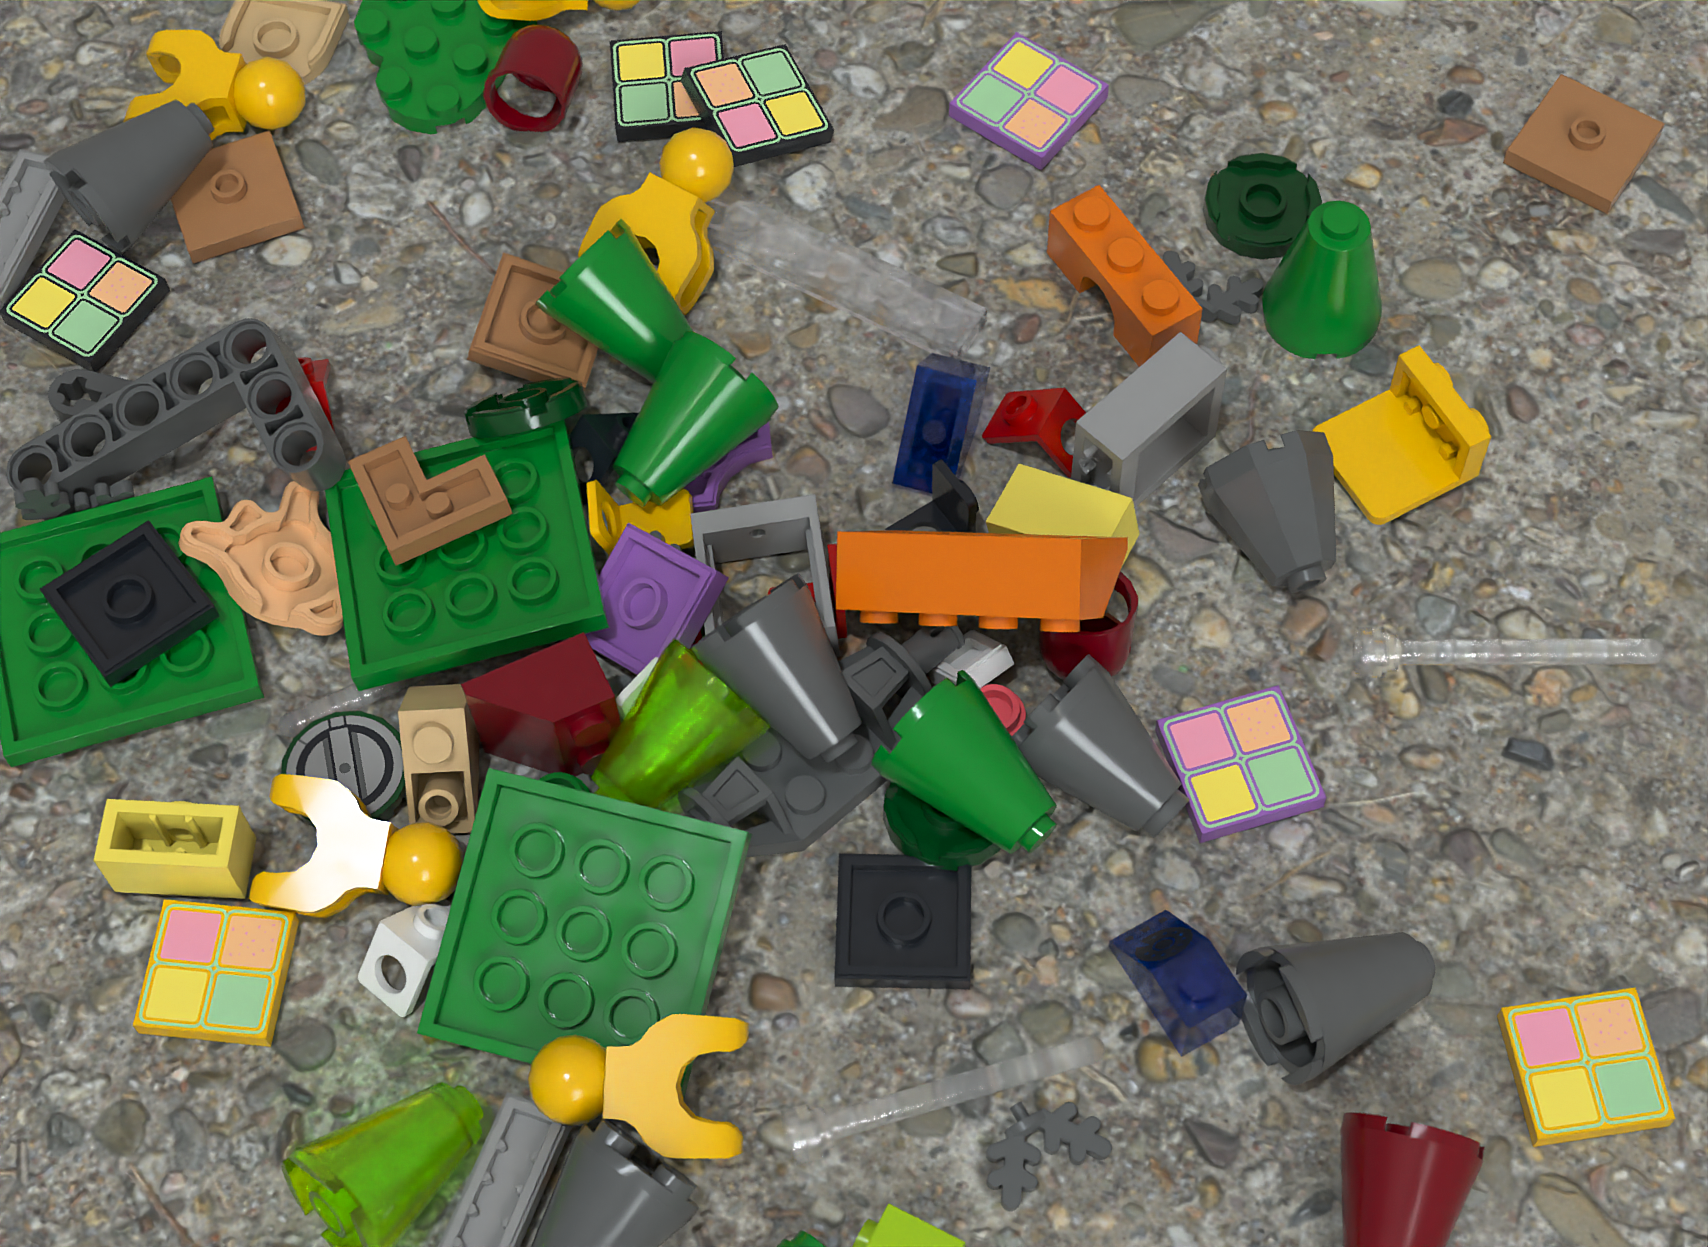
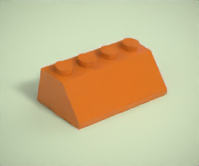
(977, 575)

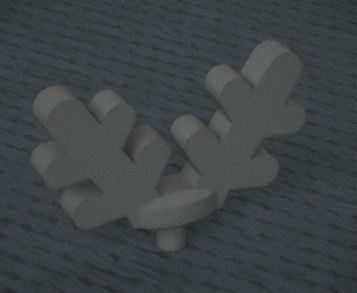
(1219, 305)
(46, 501)
(1056, 1129)

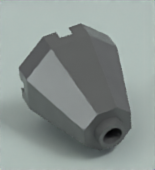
(1278, 506)

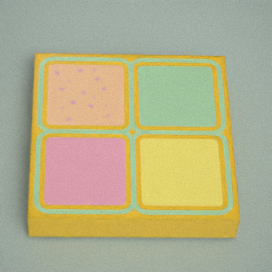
(216, 973)
(1585, 1067)

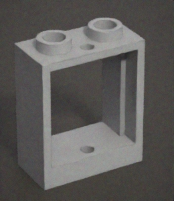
(1151, 421)
(765, 531)

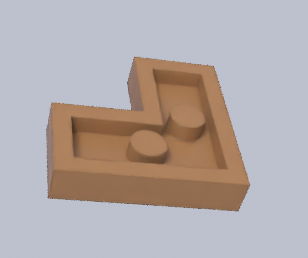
(425, 513)

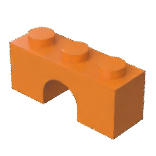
(1102, 248)

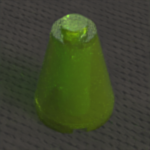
(675, 732)
(385, 1167)

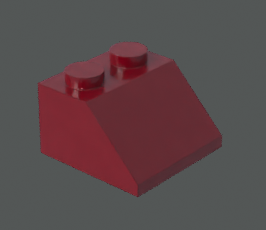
(546, 709)

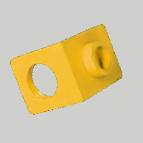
(670, 518)

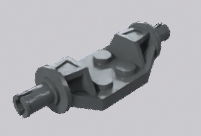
(811, 796)

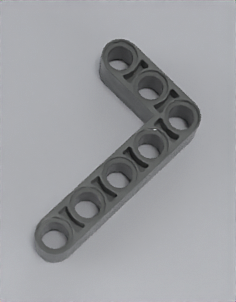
(186, 414)

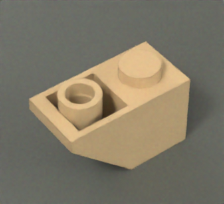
(439, 757)

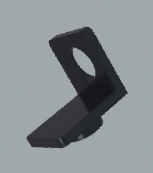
(603, 438)
(951, 507)

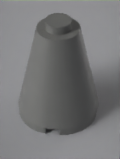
(132, 169)
(785, 670)
(1329, 996)

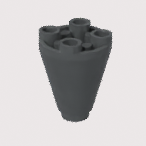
(1100, 751)
(613, 1196)

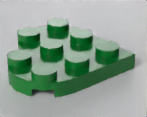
(432, 57)

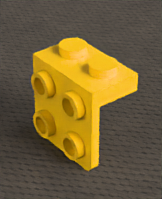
(1407, 441)

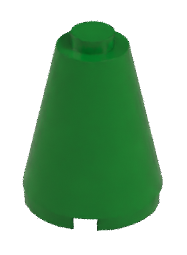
(1326, 286)
(618, 302)
(689, 420)
(969, 767)

